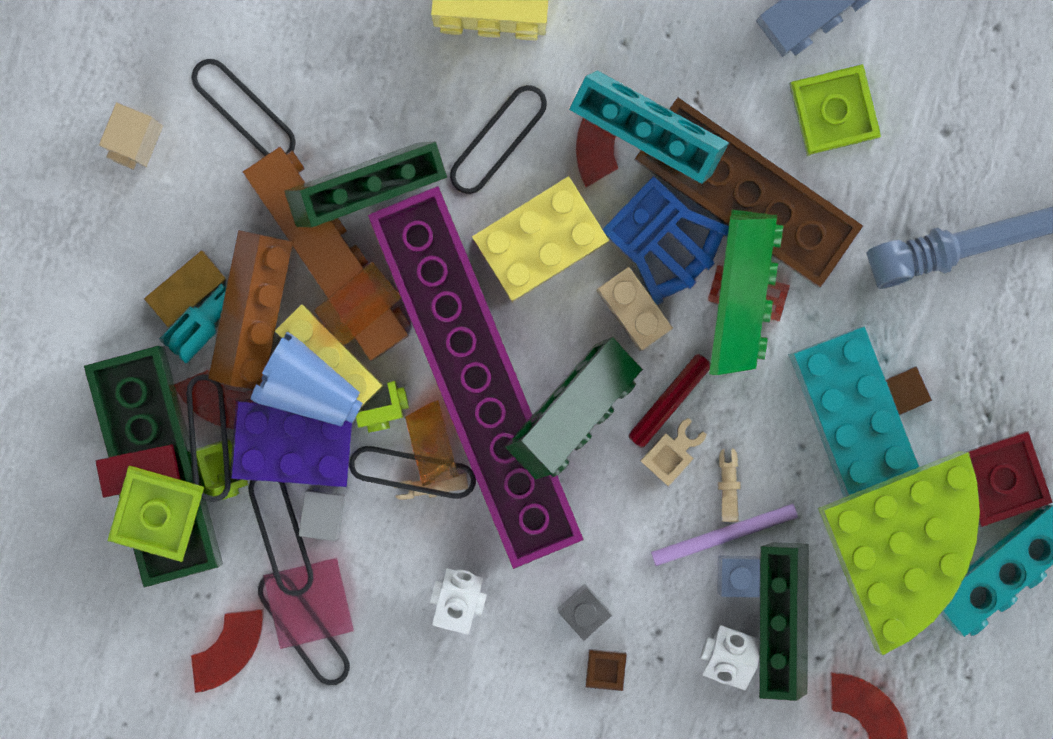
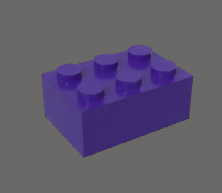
(288, 447)

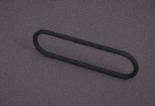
(250, 94)
(453, 170)
(223, 433)
(407, 486)
(267, 543)
(305, 658)

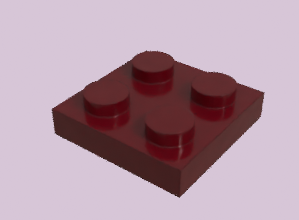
(1008, 478)

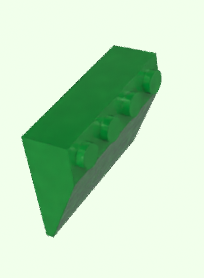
(744, 292)

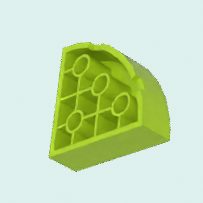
(906, 546)

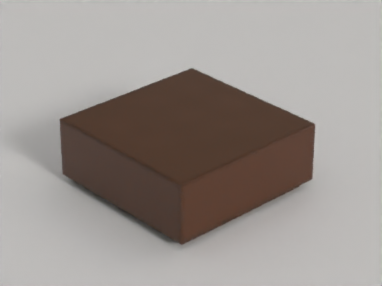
(908, 390)
(605, 669)

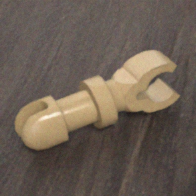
(452, 484)
(729, 487)

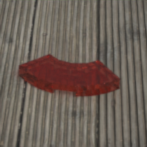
(594, 153)
(207, 402)
(231, 650)
(867, 705)

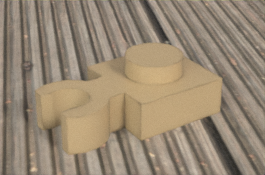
(669, 456)

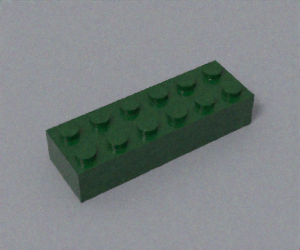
(143, 412)

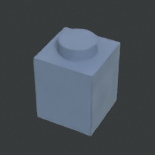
(738, 576)

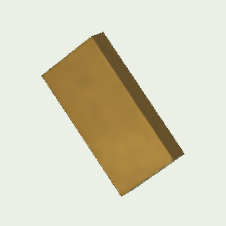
(185, 288)

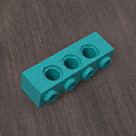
(648, 126)
(985, 573)

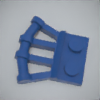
(644, 223)

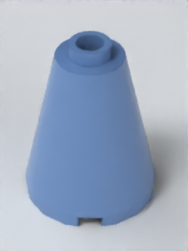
(305, 385)

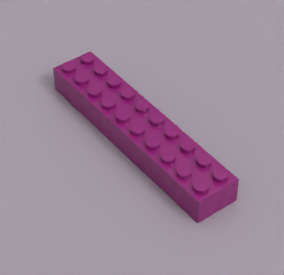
(472, 373)

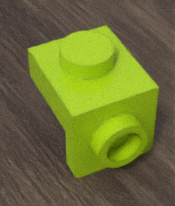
(379, 418)
(211, 470)

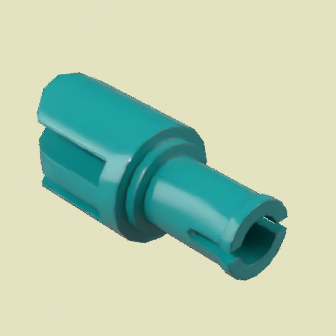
(195, 327)

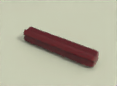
(670, 400)

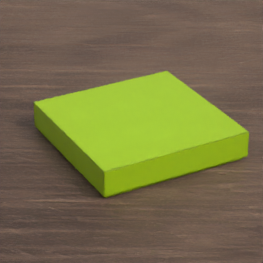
(835, 110)
(155, 513)

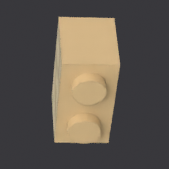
(130, 136)
(634, 309)

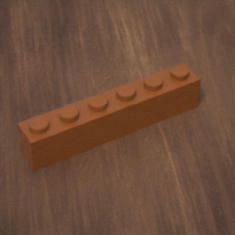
(321, 246)

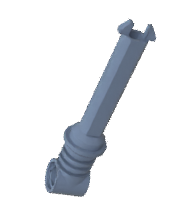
(941, 250)

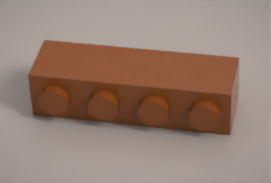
(250, 309)

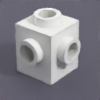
(457, 600)
(731, 657)

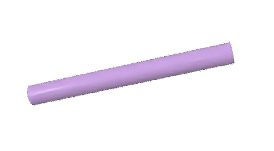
(724, 534)

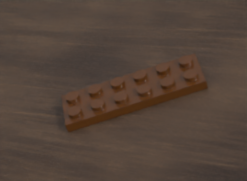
(744, 180)

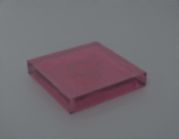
(315, 614)

